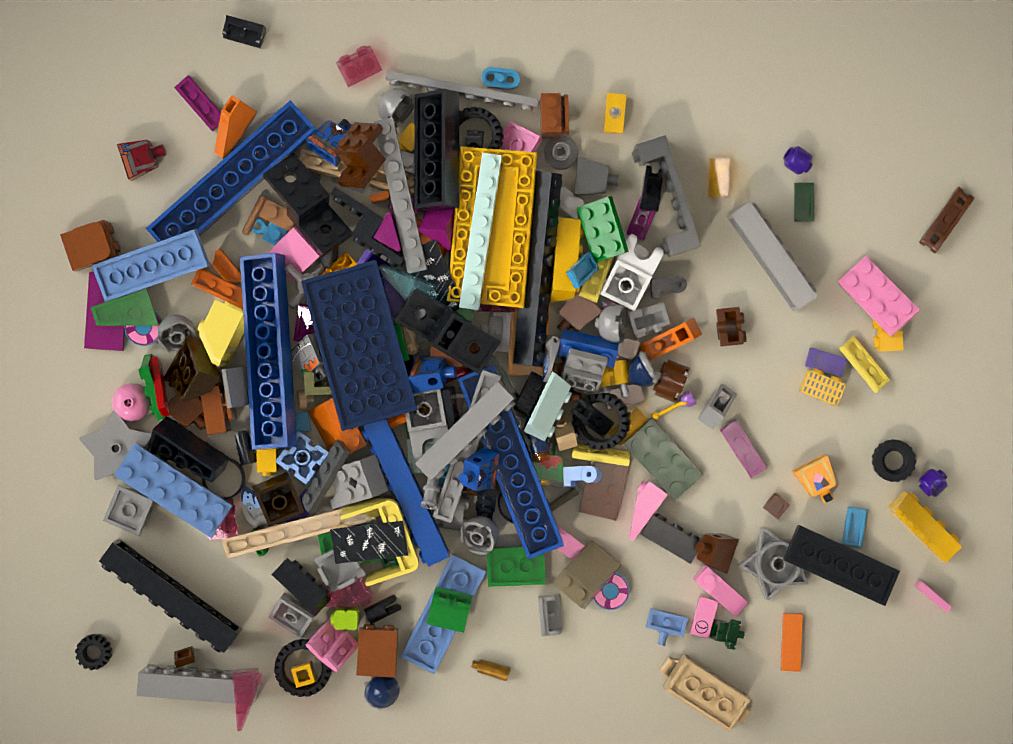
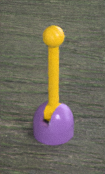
(686, 399)

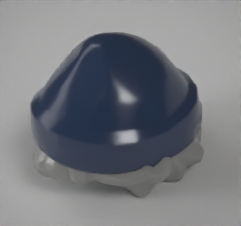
(641, 371)
(381, 692)

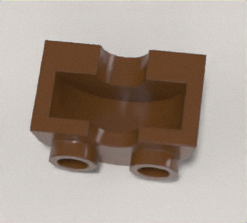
(729, 326)
(672, 380)

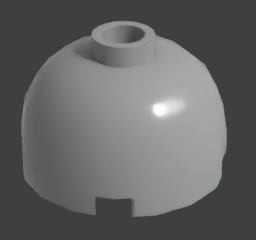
(396, 104)
(612, 323)
(173, 332)
(480, 534)

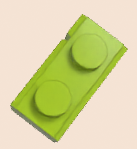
(346, 618)

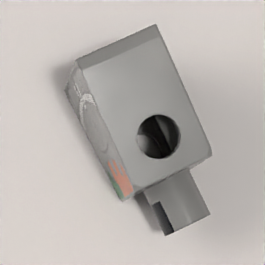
(307, 357)

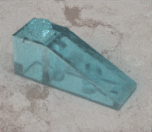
(405, 282)

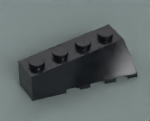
(186, 450)

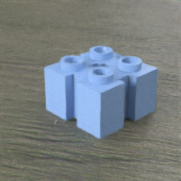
(291, 460)

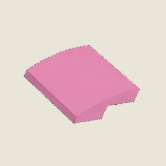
(297, 251)
(332, 645)

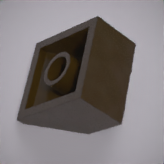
(278, 499)

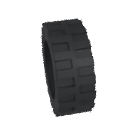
(529, 393)
(879, 460)

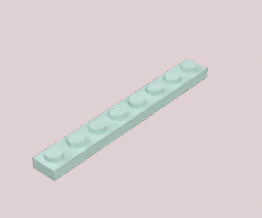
(480, 231)

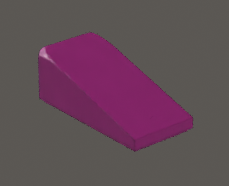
(640, 222)

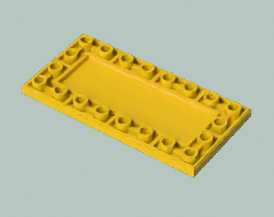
(511, 226)

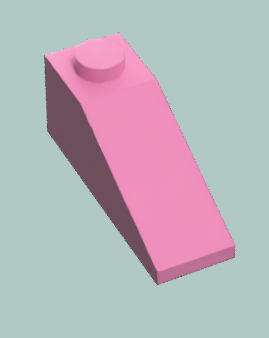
(646, 503)
(720, 590)

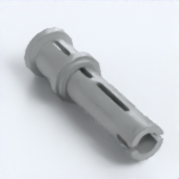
(431, 493)

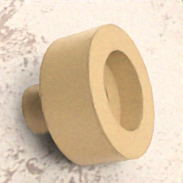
(303, 399)

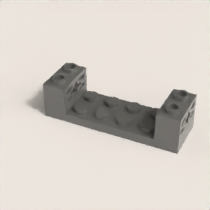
(656, 150)

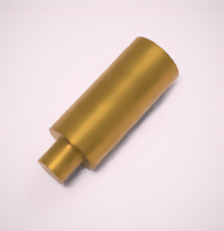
(491, 669)

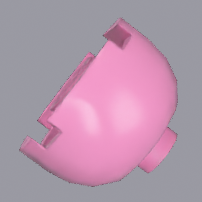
(139, 406)

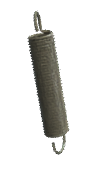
(564, 498)

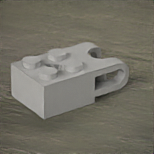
(429, 426)
(358, 482)

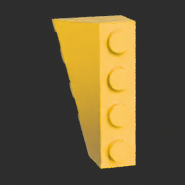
(565, 255)
(925, 527)

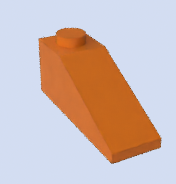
(671, 339)

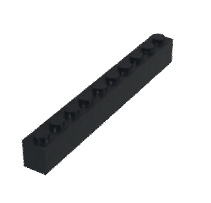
(534, 316)

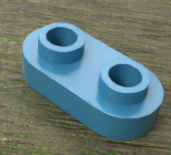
(500, 78)

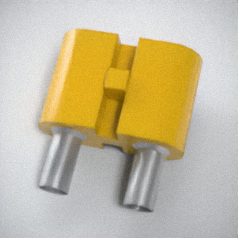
(616, 376)

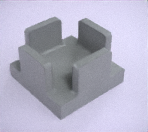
(129, 510)
(338, 575)

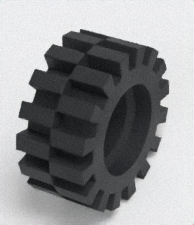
(82, 652)

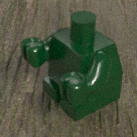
(727, 632)

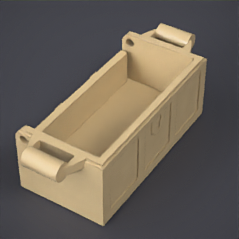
(706, 692)

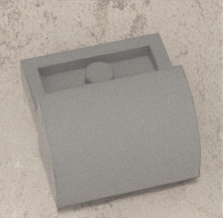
(583, 370)

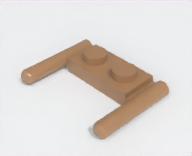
(271, 212)

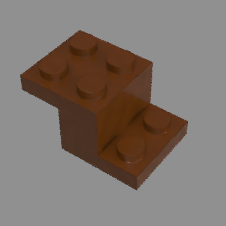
(359, 155)

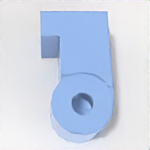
(581, 473)

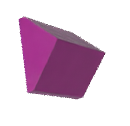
(438, 226)
(388, 234)

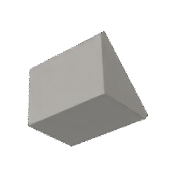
(292, 615)

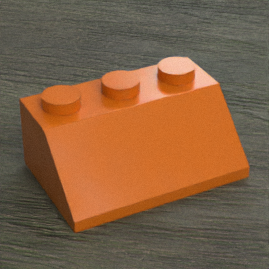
(327, 423)

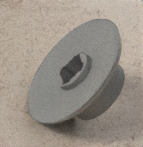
(564, 161)

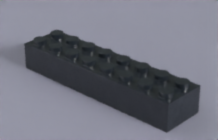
(170, 595)

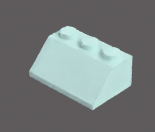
(548, 408)

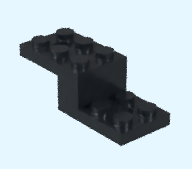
(308, 204)
(367, 227)
(447, 330)

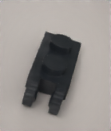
(594, 419)
(486, 502)

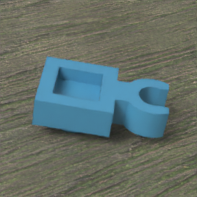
(272, 233)

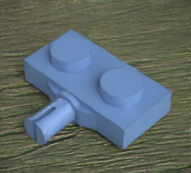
(666, 624)

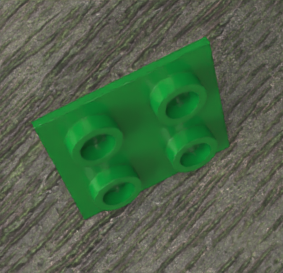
(449, 609)

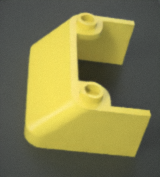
(222, 332)
(389, 512)

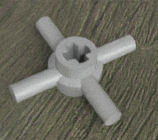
(299, 277)

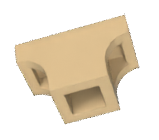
(564, 432)

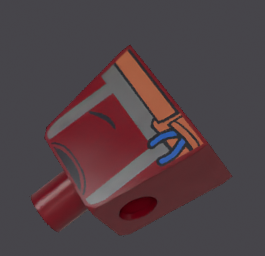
(140, 157)

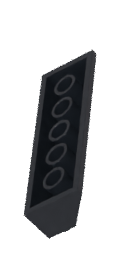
(436, 150)

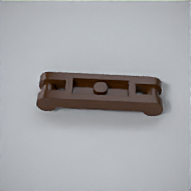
(947, 220)

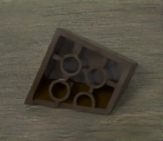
(192, 370)

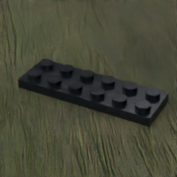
(841, 565)

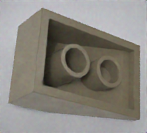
(586, 574)

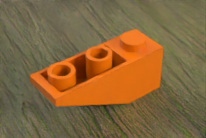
(232, 124)

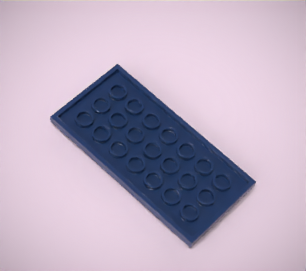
(359, 345)

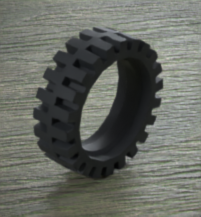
(494, 123)
(623, 427)
(286, 684)

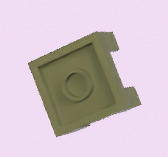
(311, 387)

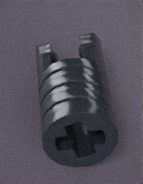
(244, 448)
(377, 611)

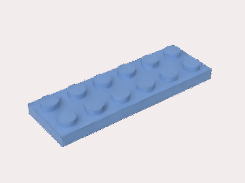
(150, 265)
(173, 490)
(430, 642)

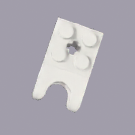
(632, 268)

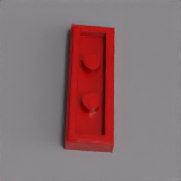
(159, 385)

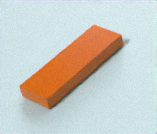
(218, 287)
(791, 642)

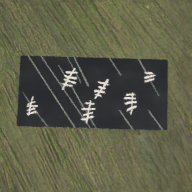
(437, 274)
(369, 542)

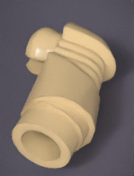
(411, 342)

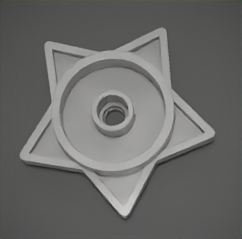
(101, 444)
(762, 566)

